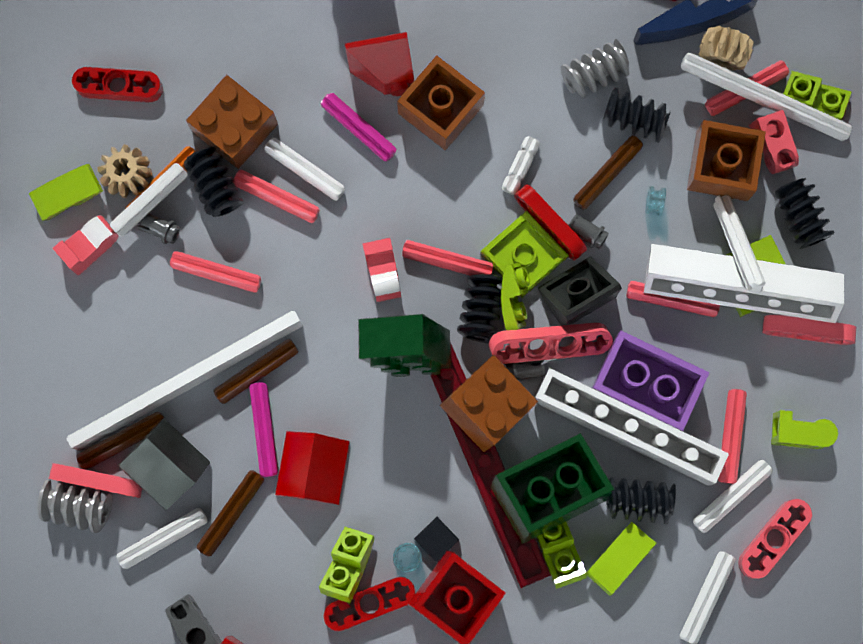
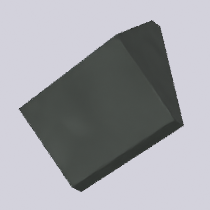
(579, 291)
(164, 464)

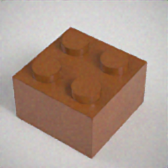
(441, 102)
(232, 121)
(726, 160)
(489, 403)

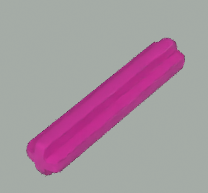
(358, 127)
(263, 429)

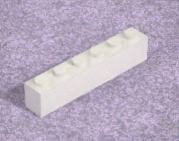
(718, 281)
(631, 428)

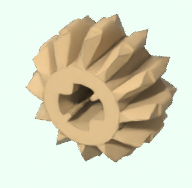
(726, 47)
(119, 161)

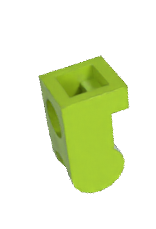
(801, 433)

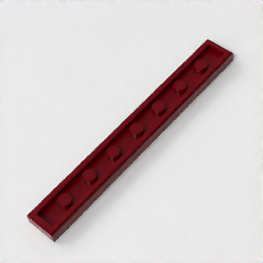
(524, 558)

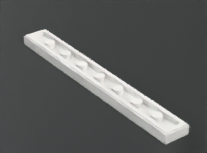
(184, 381)

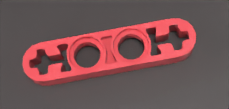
(551, 337)

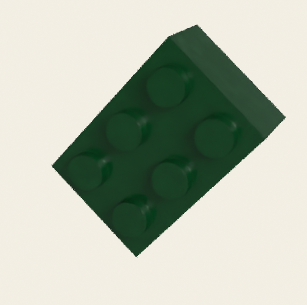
(404, 344)
(551, 488)

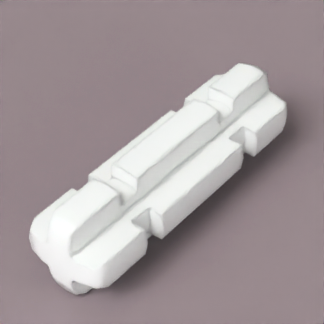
(520, 165)

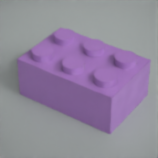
(650, 380)

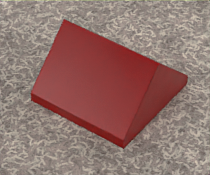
(312, 467)

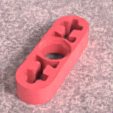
(809, 329)
(95, 480)
(796, 525)

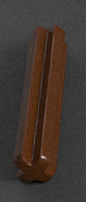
(608, 172)
(255, 371)
(118, 441)
(230, 513)

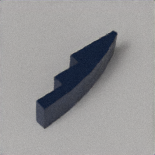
(689, 20)

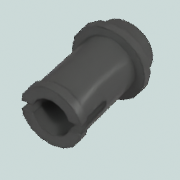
(165, 230)
(588, 231)
(526, 369)

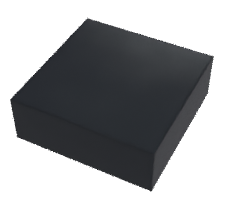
(436, 539)

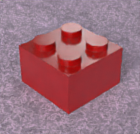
(457, 598)

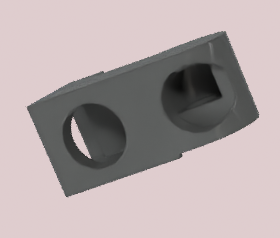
(190, 623)

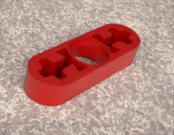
(94, 91)
(550, 221)
(349, 620)

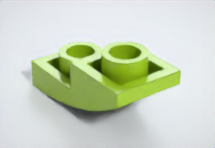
(813, 93)
(65, 191)
(514, 284)
(561, 556)
(620, 558)
(348, 564)

